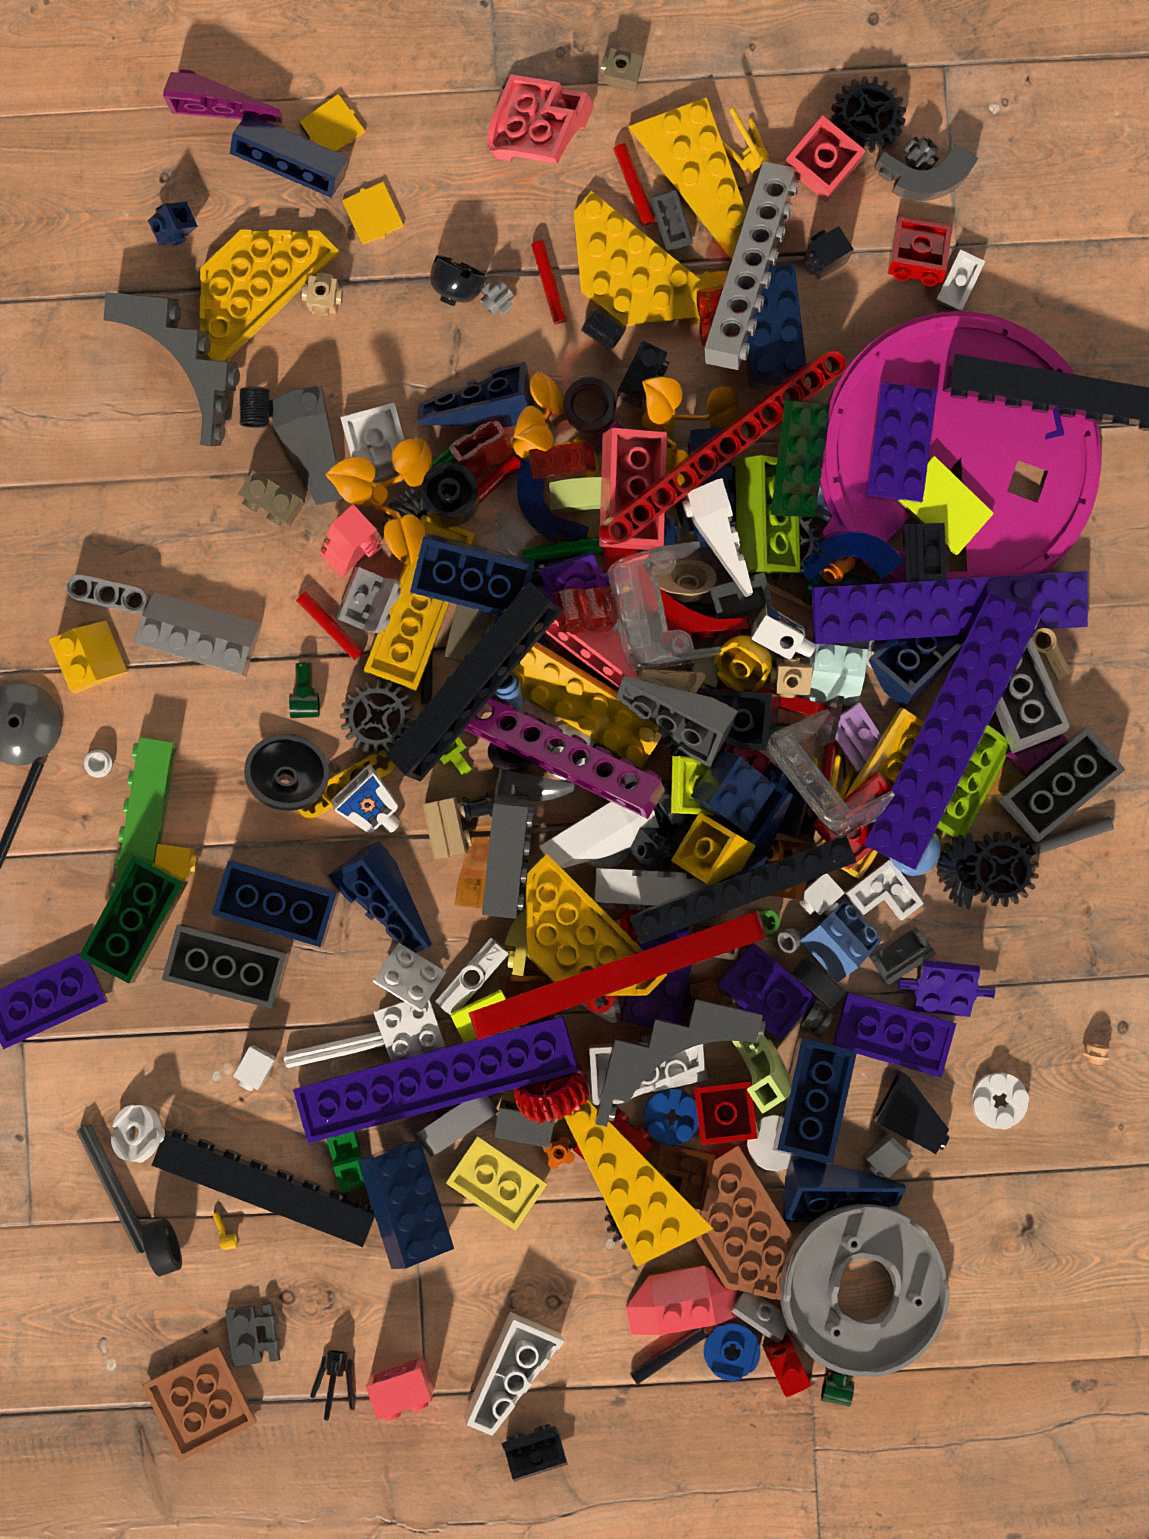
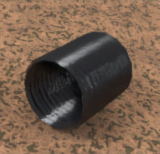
(603, 328)
(254, 407)

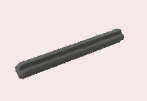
(112, 1186)

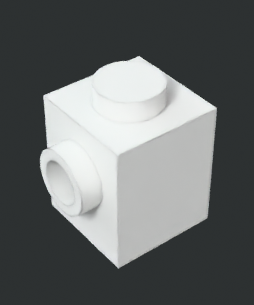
(821, 896)
(254, 1068)

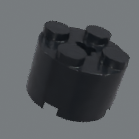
(457, 481)

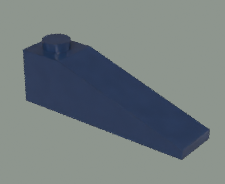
(494, 398)
(379, 887)
(820, 1187)

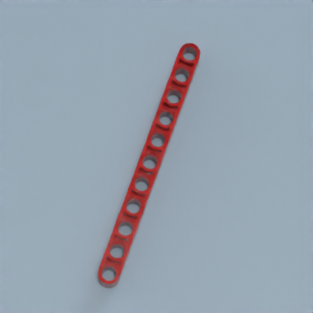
(711, 450)
(617, 975)

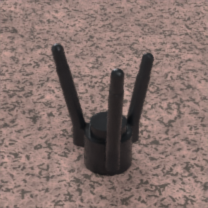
(336, 1363)

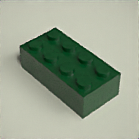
(133, 919)

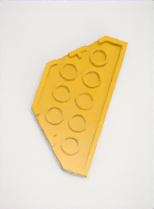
(629, 271)
(254, 281)
(571, 931)

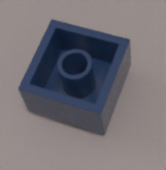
(733, 790)

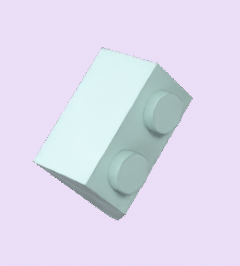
(837, 672)

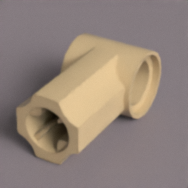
(1051, 655)

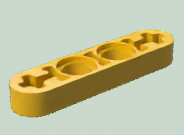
(344, 779)

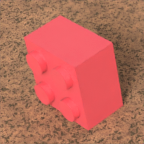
(825, 158)
(400, 1389)

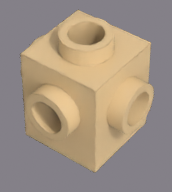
(324, 303)
(791, 676)

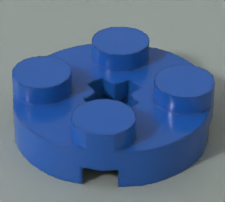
(658, 1125)
(740, 1364)

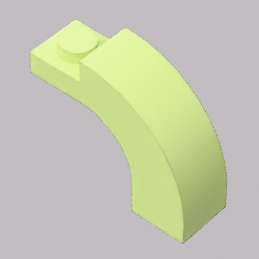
(575, 494)
(768, 1072)

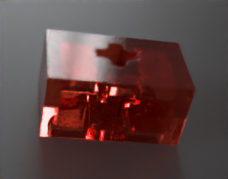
(562, 460)

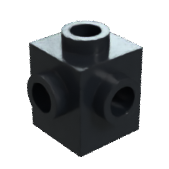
(654, 848)

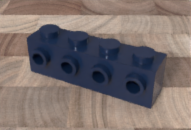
(288, 155)

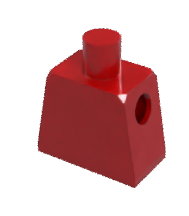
(787, 1366)

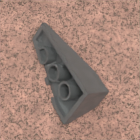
(306, 434)
(687, 717)

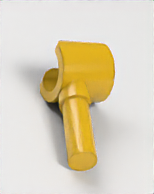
(226, 1241)

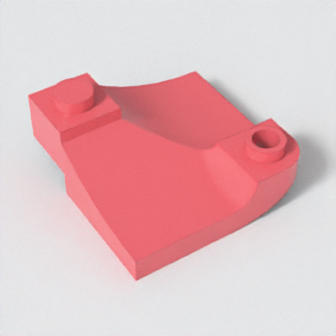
(536, 119)

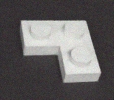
(885, 884)

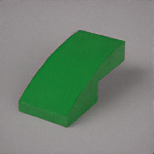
(345, 1153)

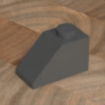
(886, 1156)

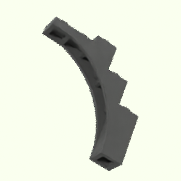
(190, 348)

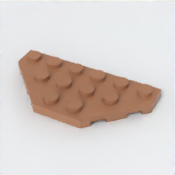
(748, 1231)

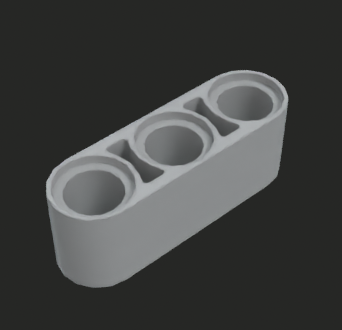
(95, 592)
(455, 1124)

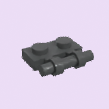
(244, 1334)

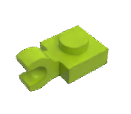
(454, 755)

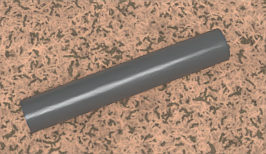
(1072, 835)

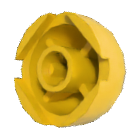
(743, 664)

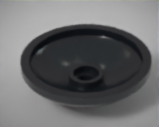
(286, 759)

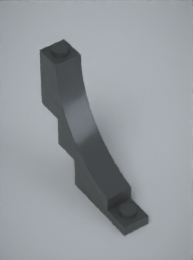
(634, 1061)

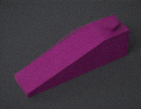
(199, 96)

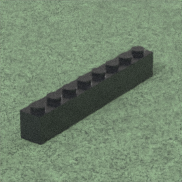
(1047, 391)
(474, 681)
(742, 889)
(264, 1187)

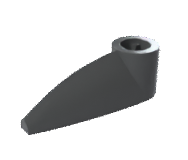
(529, 785)

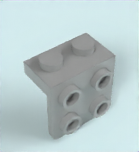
(368, 601)

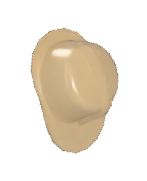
(688, 580)

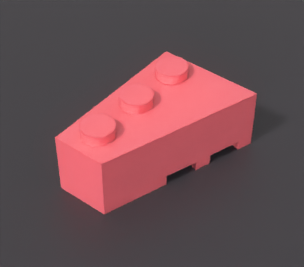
(350, 541)

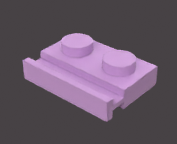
(856, 736)

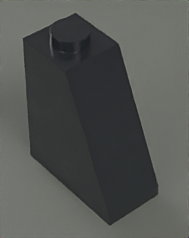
(911, 1115)

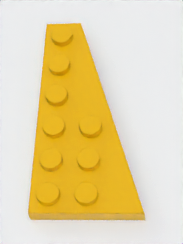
(696, 164)
(641, 1200)

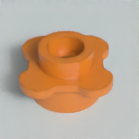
(566, 1155)

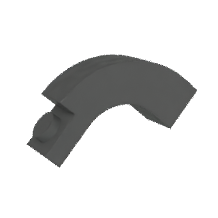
(927, 184)

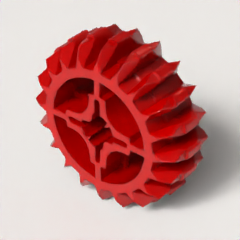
(553, 1097)

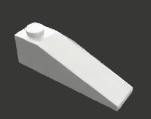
(712, 517)
(597, 835)
(675, 1068)

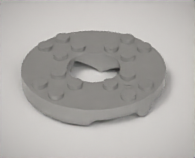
(813, 1281)

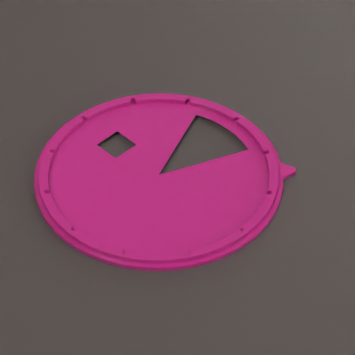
(986, 437)

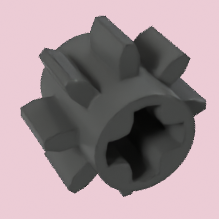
(921, 153)

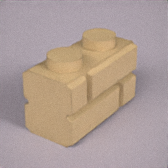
(446, 828)

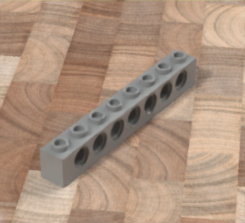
(763, 223)

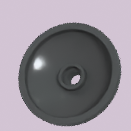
(38, 723)

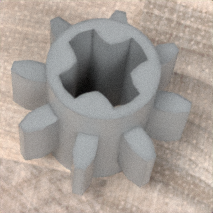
(497, 298)

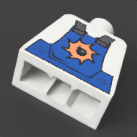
(772, 626)
(367, 802)

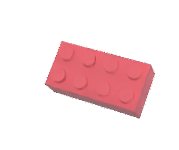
(629, 466)

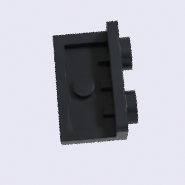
(534, 1452)

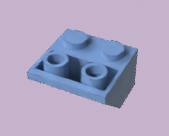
(841, 940)

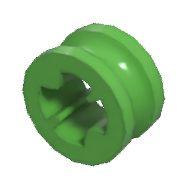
(768, 913)

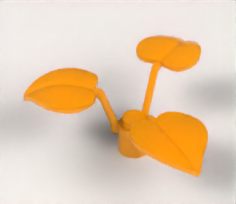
(662, 399)
(531, 428)
(354, 483)

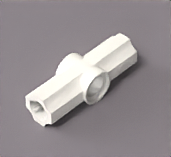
(485, 963)

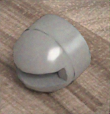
(784, 943)

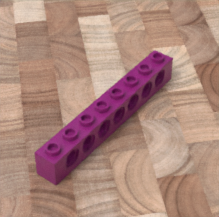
(639, 799)

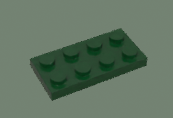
(800, 458)

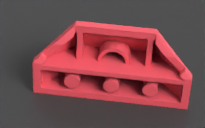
(593, 652)
(680, 1302)

